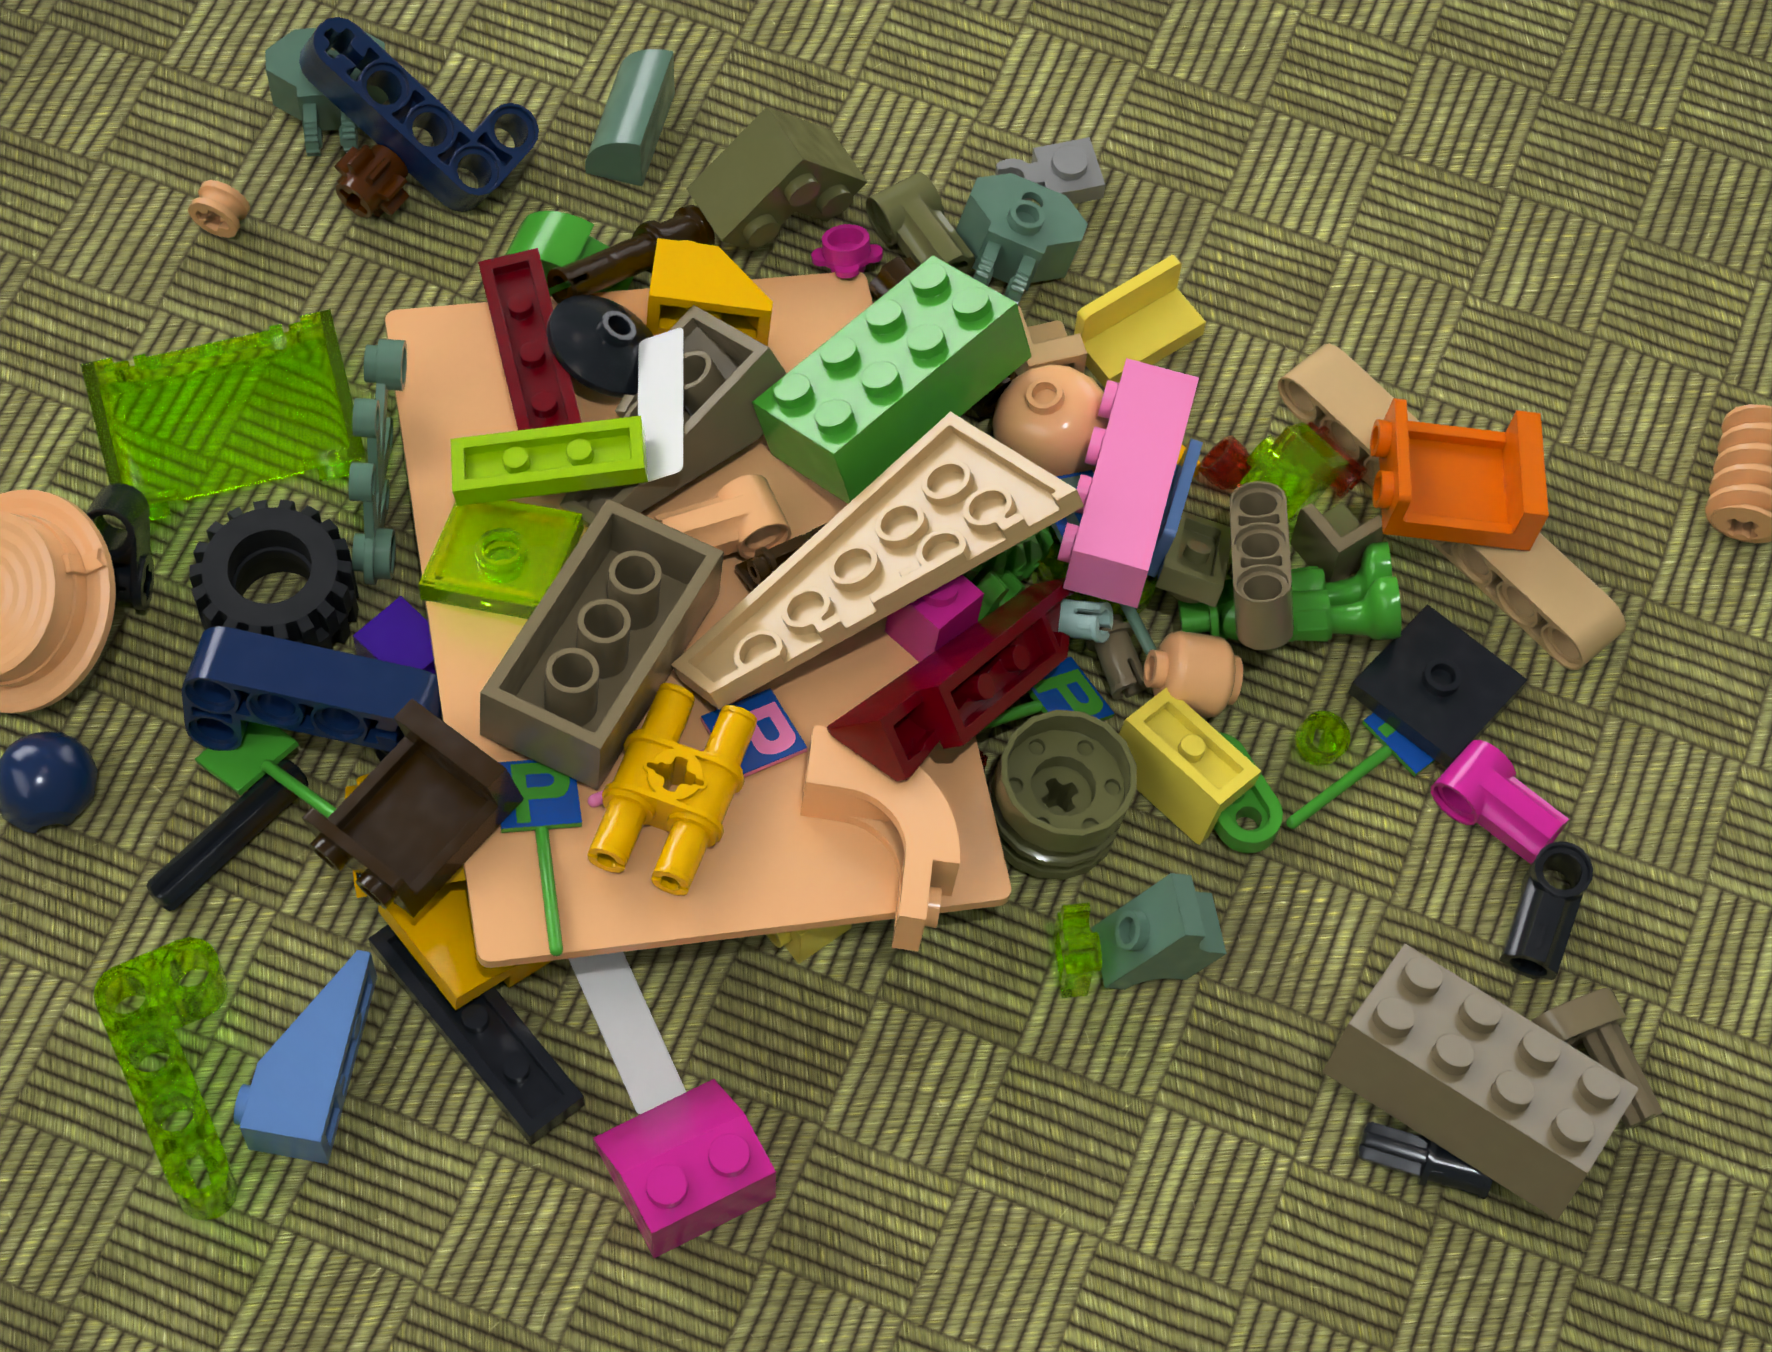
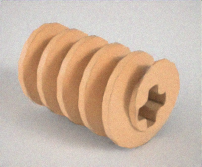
(1743, 476)

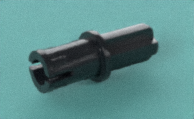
(1419, 1158)

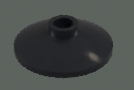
(597, 343)

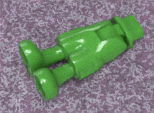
(1353, 606)

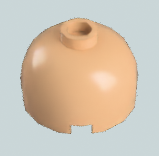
(1050, 417)

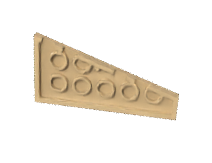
(908, 532)

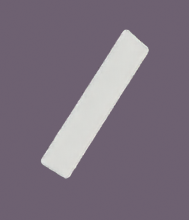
(662, 401)
(628, 1029)

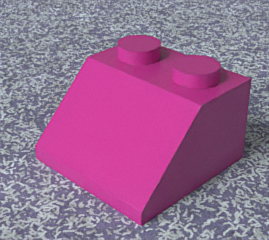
(687, 1166)

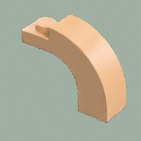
(904, 815)

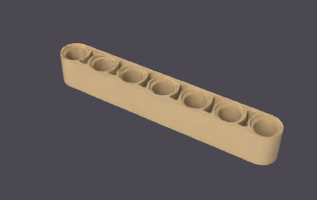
(1533, 587)

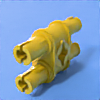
(689, 814)

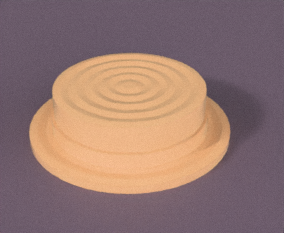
(52, 598)

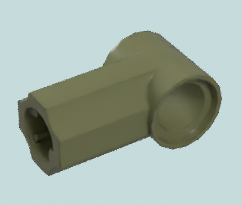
(915, 220)

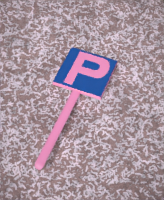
(771, 743)

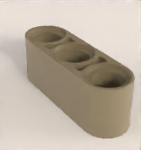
(1261, 565)

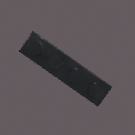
(491, 1044)

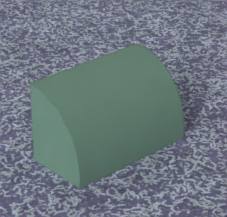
(633, 117)

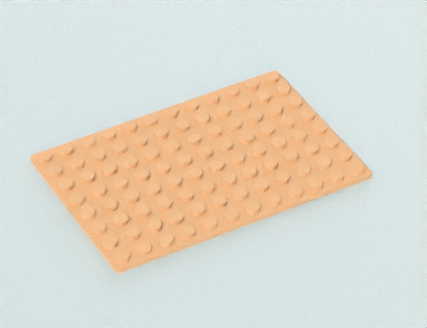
(771, 863)

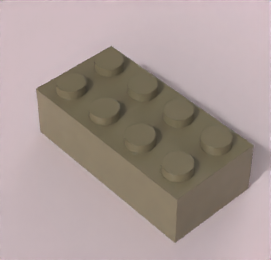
(600, 643)
(1480, 1081)

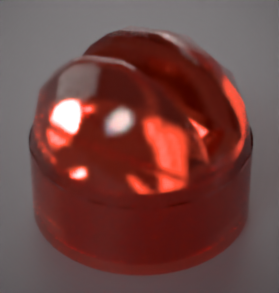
(1226, 464)

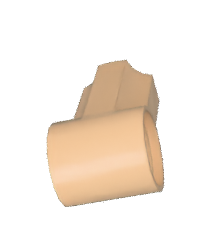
(736, 520)

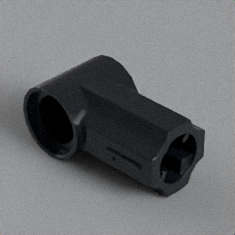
(1546, 913)

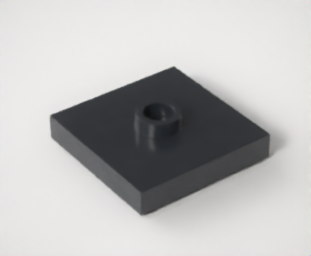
(1437, 686)

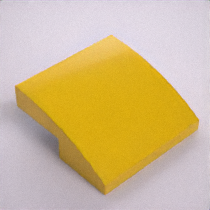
(445, 946)

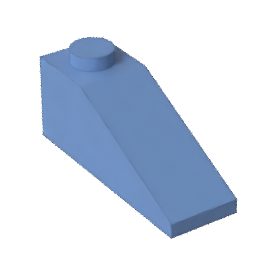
(307, 1072)

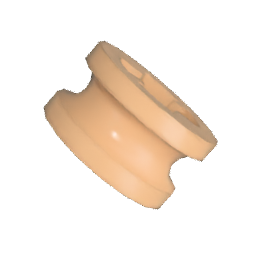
(219, 208)

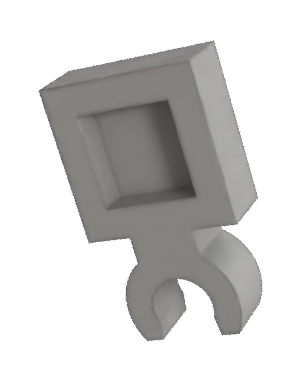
(1062, 167)

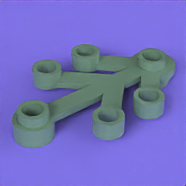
(376, 549)

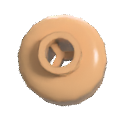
(1195, 670)

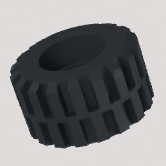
(270, 543)

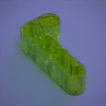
(173, 1085)

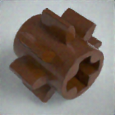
(372, 181)

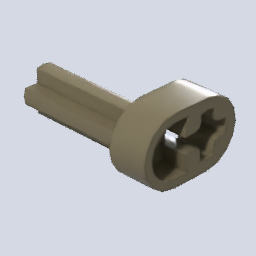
(1595, 1023)

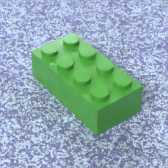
(892, 377)

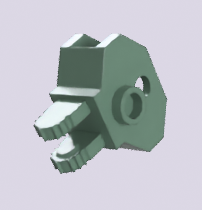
(303, 100)
(1017, 236)

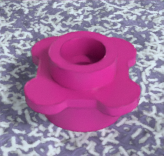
(846, 250)

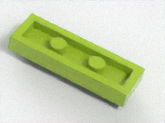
(548, 460)

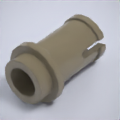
(1119, 660)

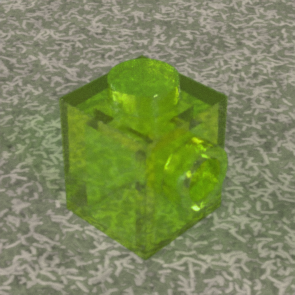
(1296, 463)

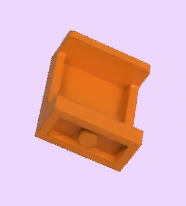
(1460, 480)

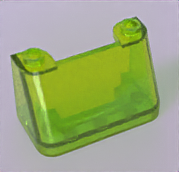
(226, 414)

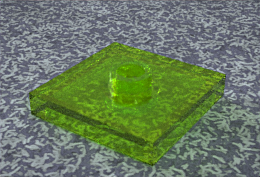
(499, 556)

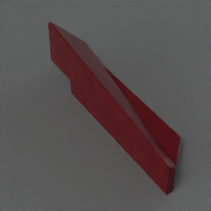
(960, 684)

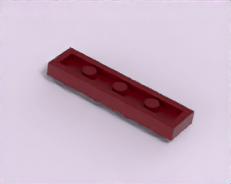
(519, 313)

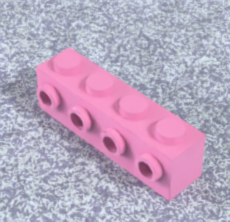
(1130, 482)

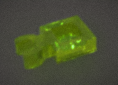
(1076, 950)

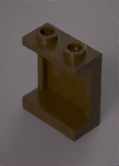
(416, 813)

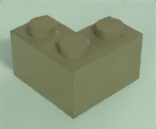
(772, 172)

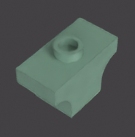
(1160, 935)

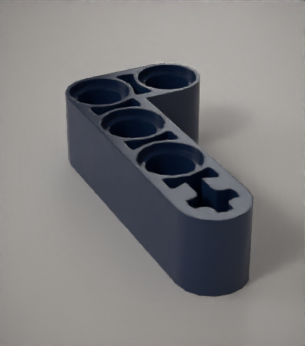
(415, 107)
(296, 688)

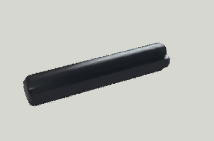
(223, 839)

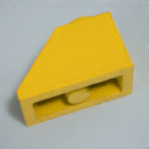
(708, 278)

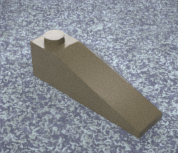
(720, 382)

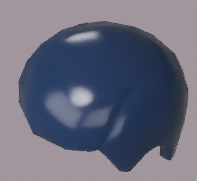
(45, 780)

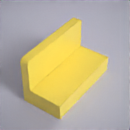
(1138, 322)
(1185, 764)

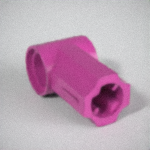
(1485, 791)

